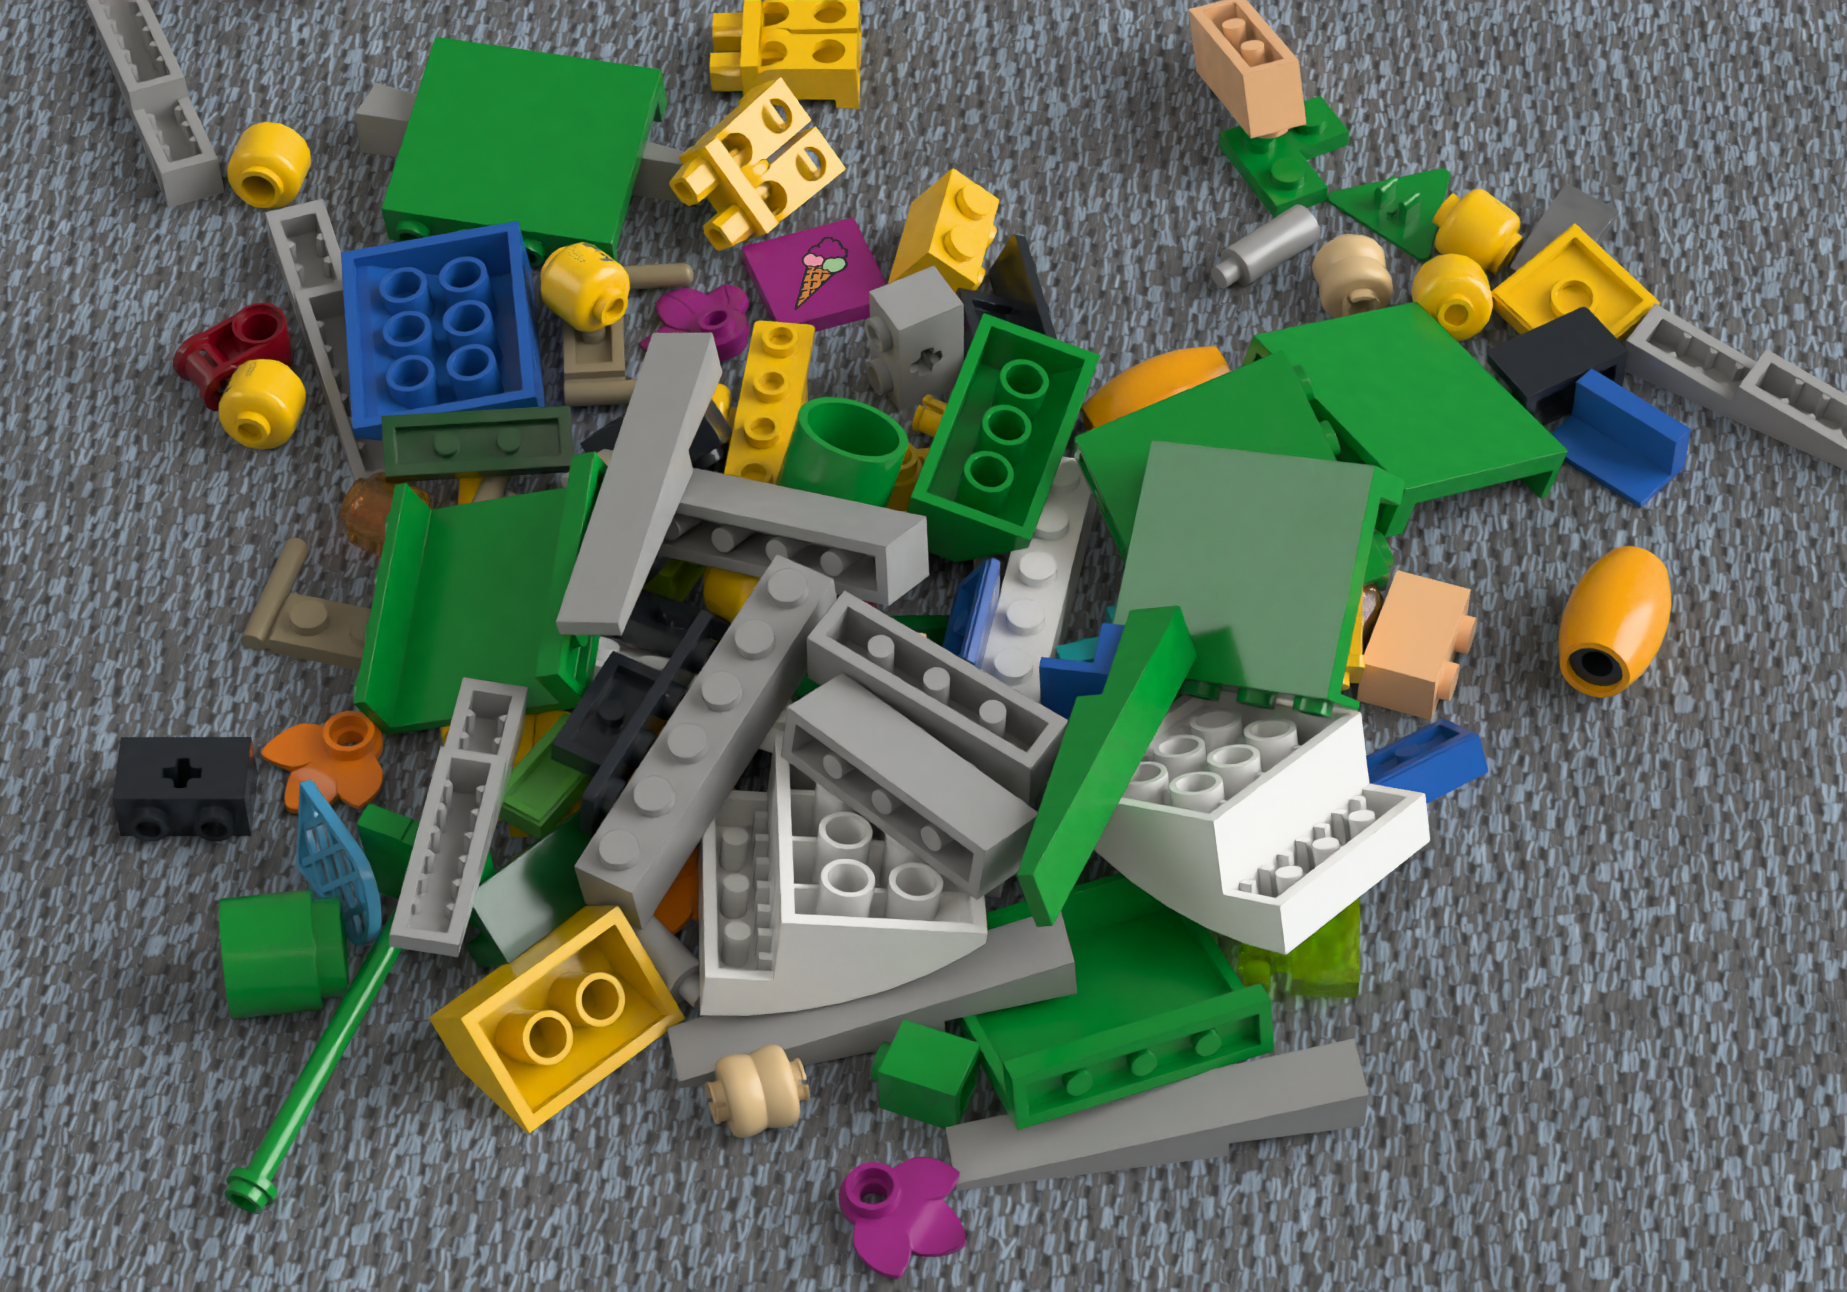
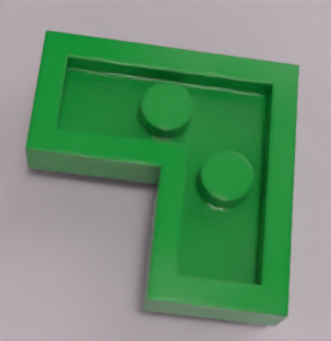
(1279, 165)

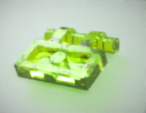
(1319, 966)

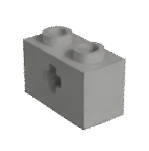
(915, 338)

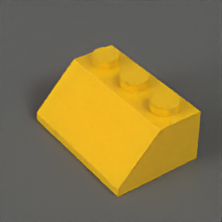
(559, 1016)

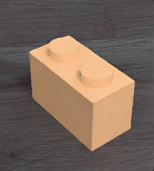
(1416, 645)

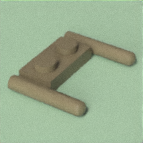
(597, 359)
(302, 623)

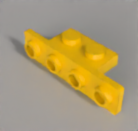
(770, 399)

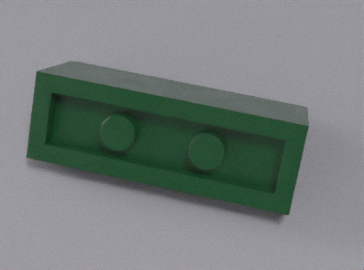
(477, 443)
(529, 895)

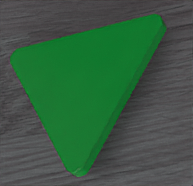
(1398, 209)

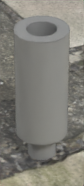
(1267, 247)
(672, 961)

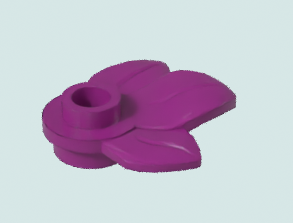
(716, 313)
(909, 1219)

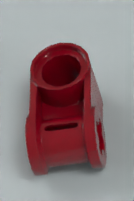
(250, 334)

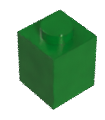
(927, 1074)

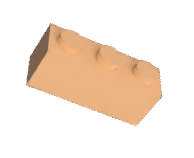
(1247, 67)

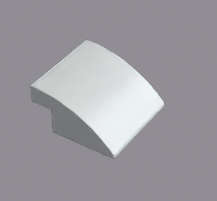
(1259, 819)
(817, 903)

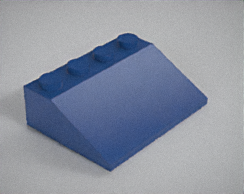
(441, 326)

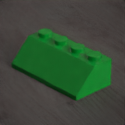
(1000, 441)

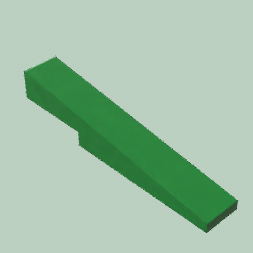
(1101, 754)

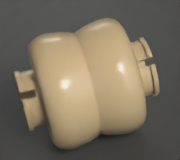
(1352, 276)
(757, 1091)

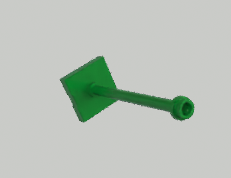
(388, 848)

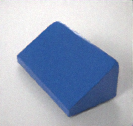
(973, 613)
(1429, 760)

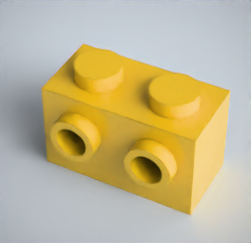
(948, 230)

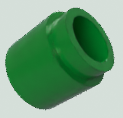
(844, 451)
(282, 952)

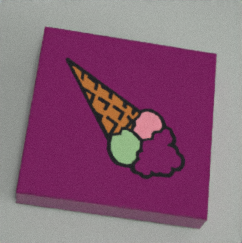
(815, 275)

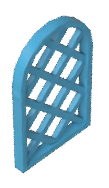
(312, 813)

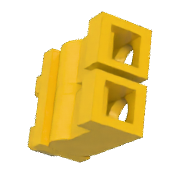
(802, 41)
(755, 166)

